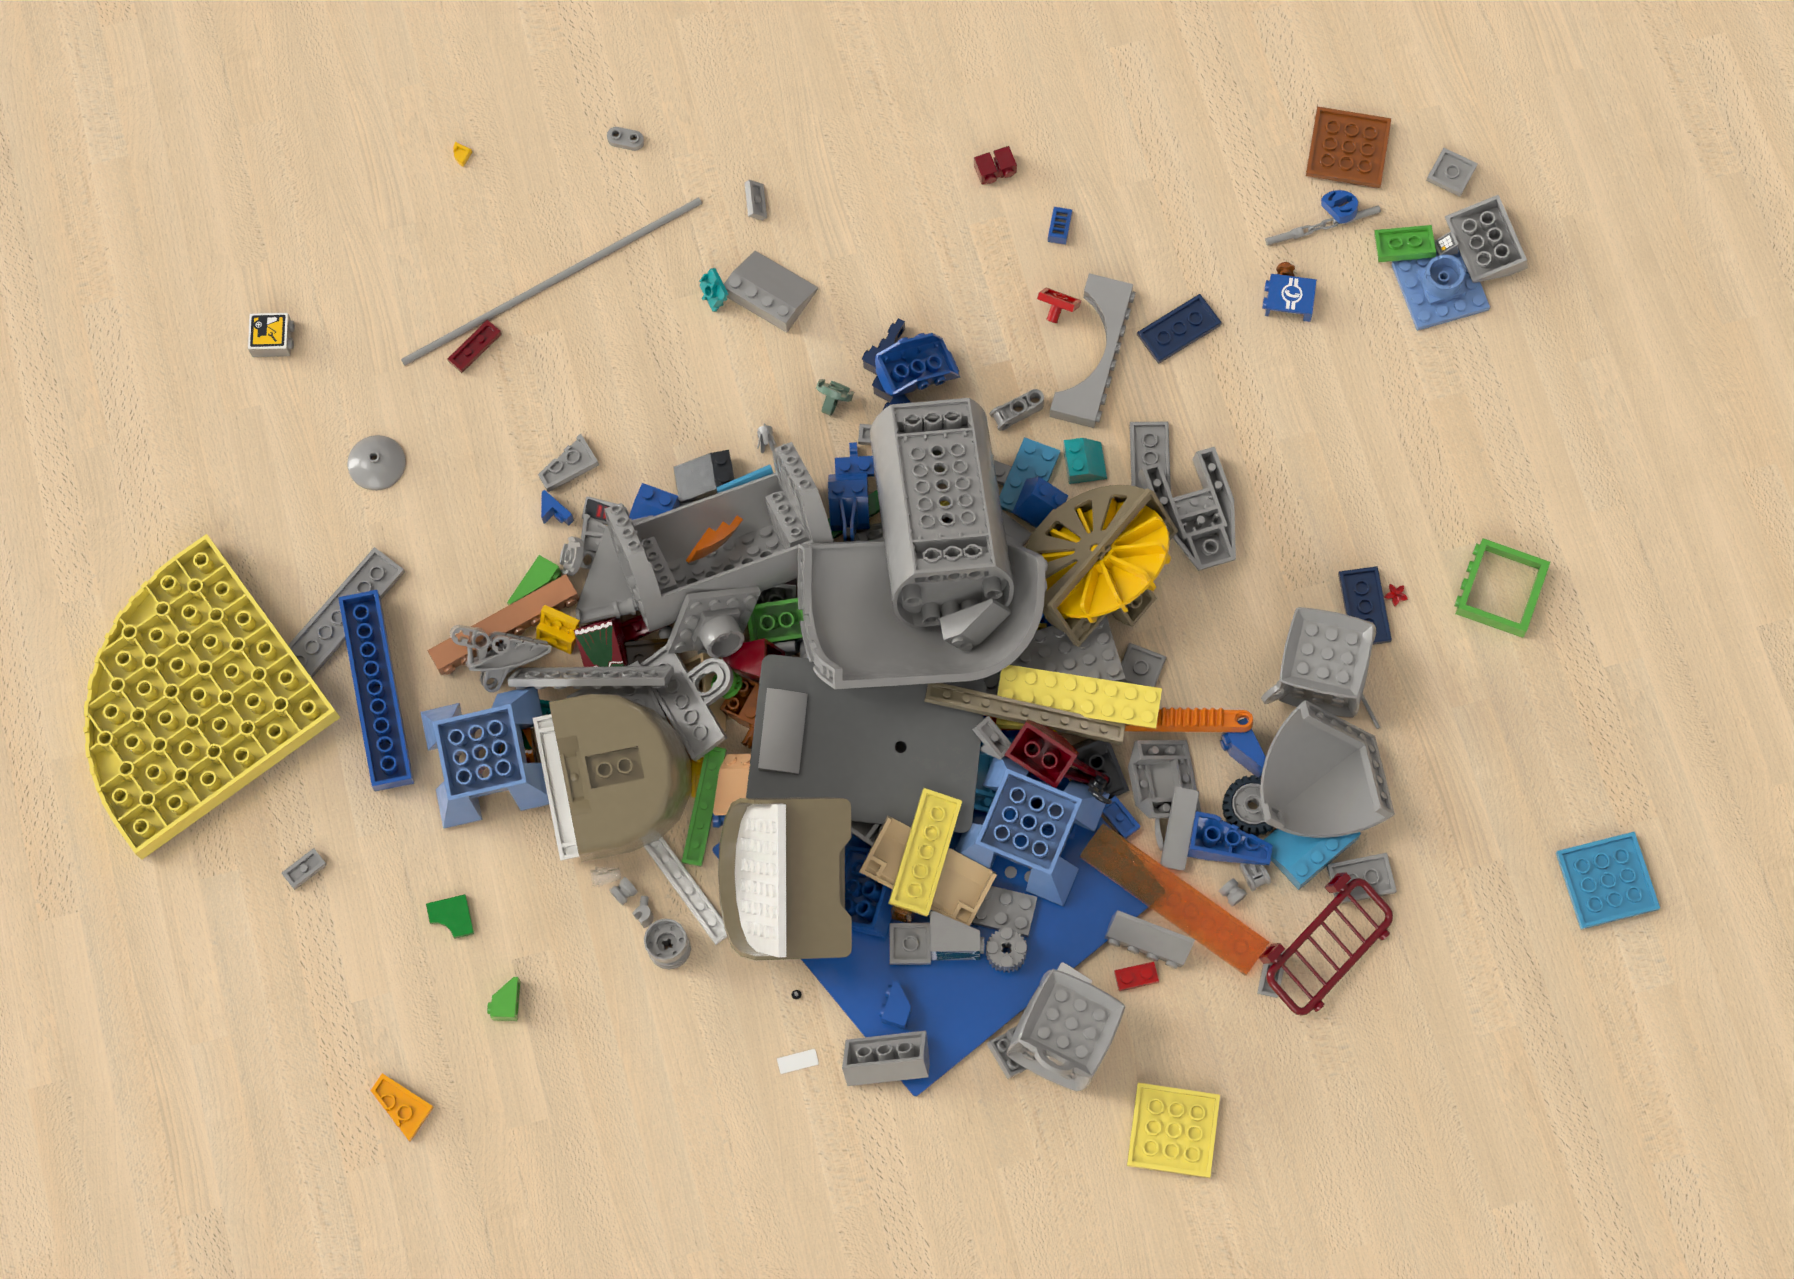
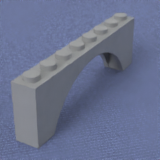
(1083, 401)

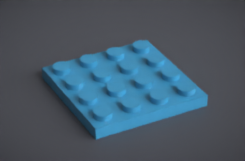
(1607, 880)

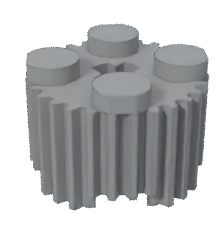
(1006, 938)

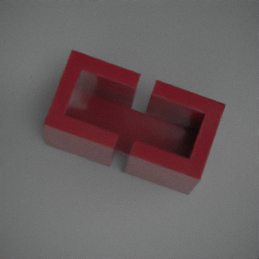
(1004, 163)

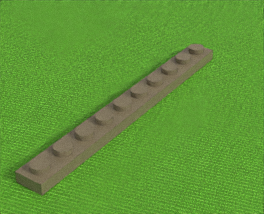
(1022, 711)

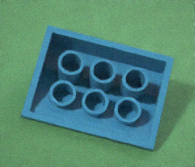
(1305, 857)

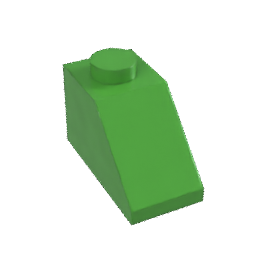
(505, 1002)

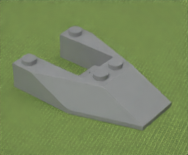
(1202, 517)

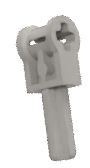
(1255, 875)

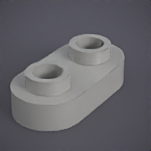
(624, 138)

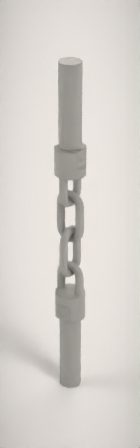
(1298, 232)

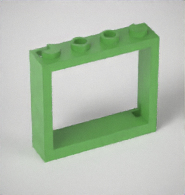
(1487, 618)

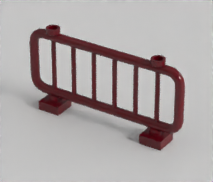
(1273, 952)

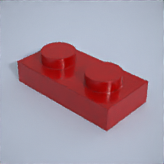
(1136, 976)

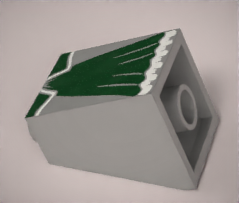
(954, 939)

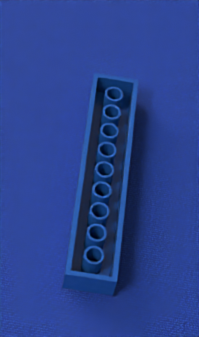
(376, 690)

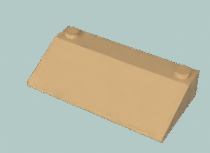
(961, 881)

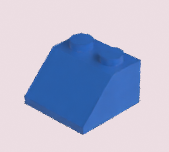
(1038, 500)

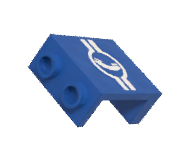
(1290, 295)

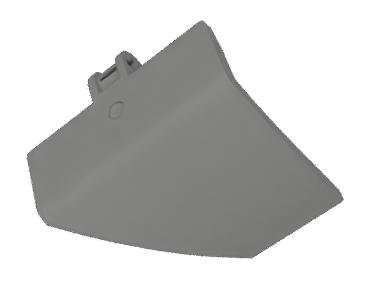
(605, 587)

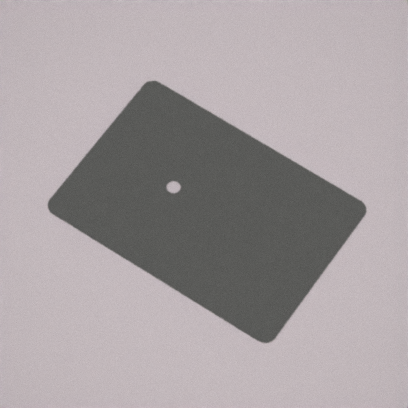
(853, 742)

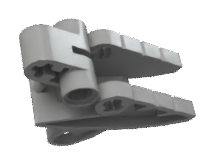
(504, 658)

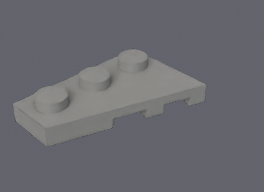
(570, 464)

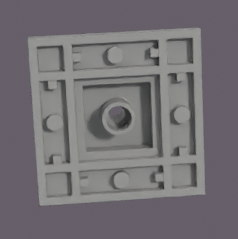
(713, 621)

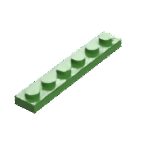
(703, 808)

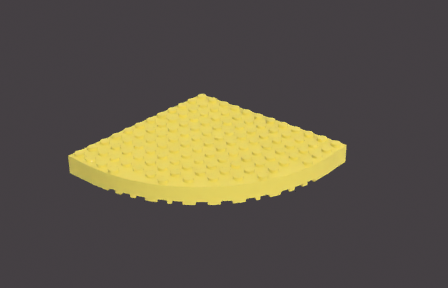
(192, 699)

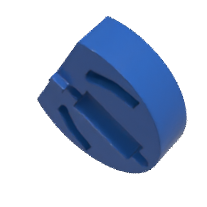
(1336, 198)

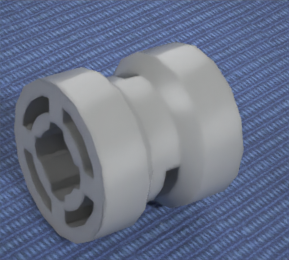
(623, 891)
(1233, 892)

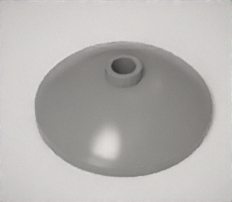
(382, 471)

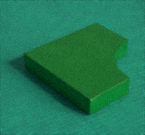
(452, 914)

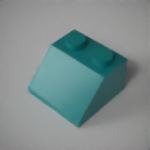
(1084, 460)

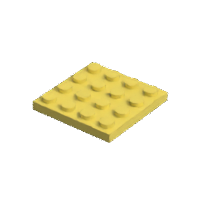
(1173, 1130)

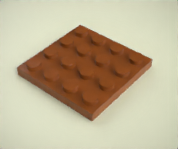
(1348, 147)

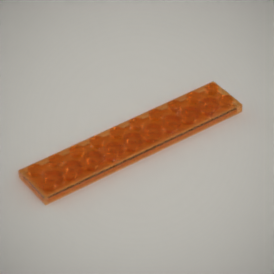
(1174, 899)

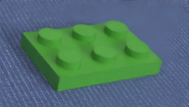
(1405, 243)

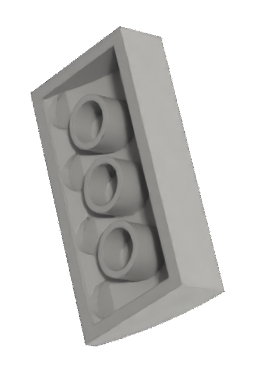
(782, 731)

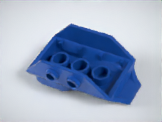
(915, 364)

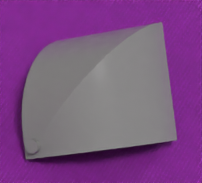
(1323, 777)

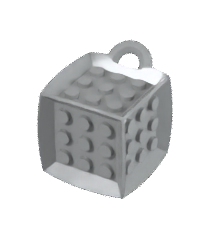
(1324, 661)
(1066, 1030)

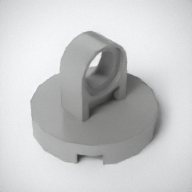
(572, 556)

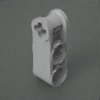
(1005, 414)

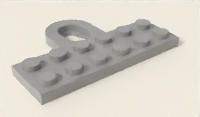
(687, 706)

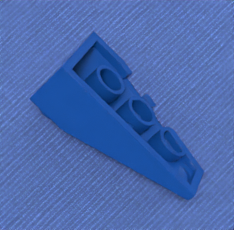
(1220, 841)

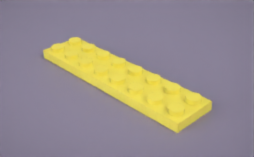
(1083, 695)

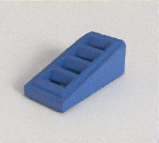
(1056, 237)

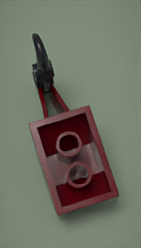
(1050, 759)

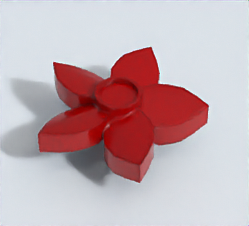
(1396, 594)

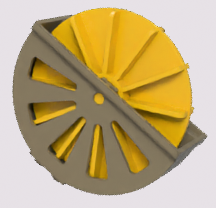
(1102, 557)

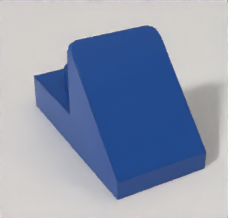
(551, 507)

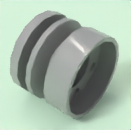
(662, 934)

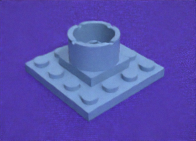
(1439, 290)

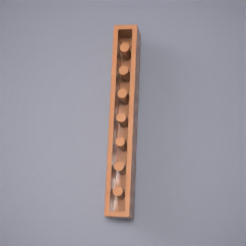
(511, 620)

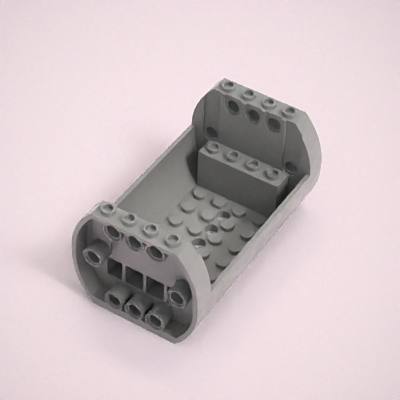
(762, 552)
(934, 563)

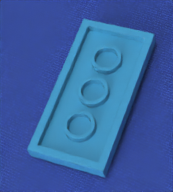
(1031, 461)

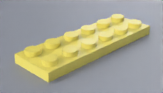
(925, 852)

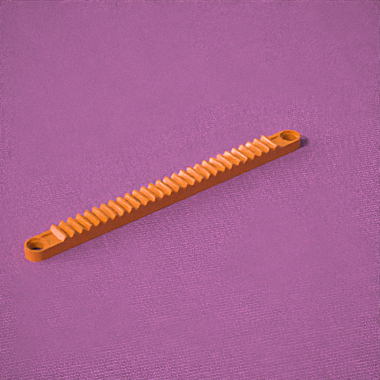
(1193, 721)

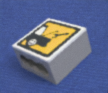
(270, 334)

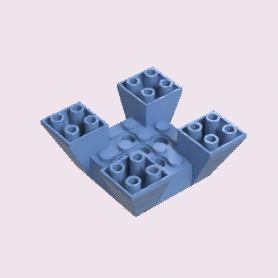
(463, 782)
(1050, 874)

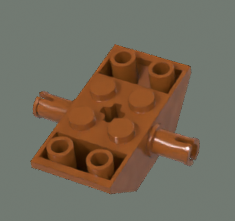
(743, 708)

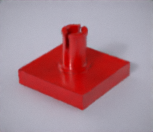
(1058, 302)

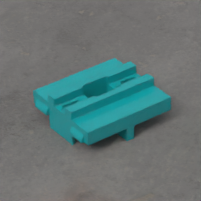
(713, 289)

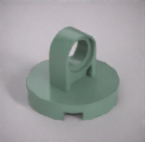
(833, 392)

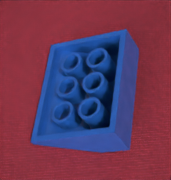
(865, 897)

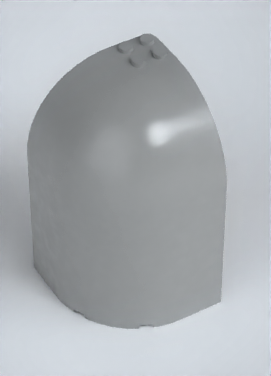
(863, 644)

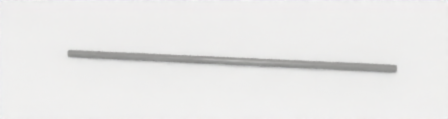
(551, 281)

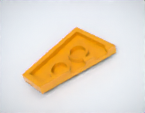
(402, 1105)

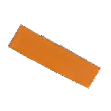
(714, 539)

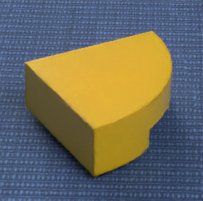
(461, 153)

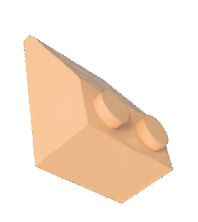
(731, 782)

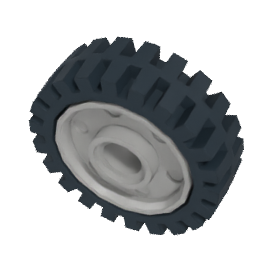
(1236, 808)

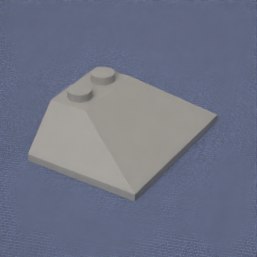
(1155, 772)

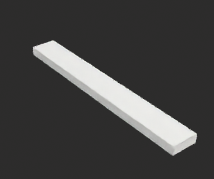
(687, 889)

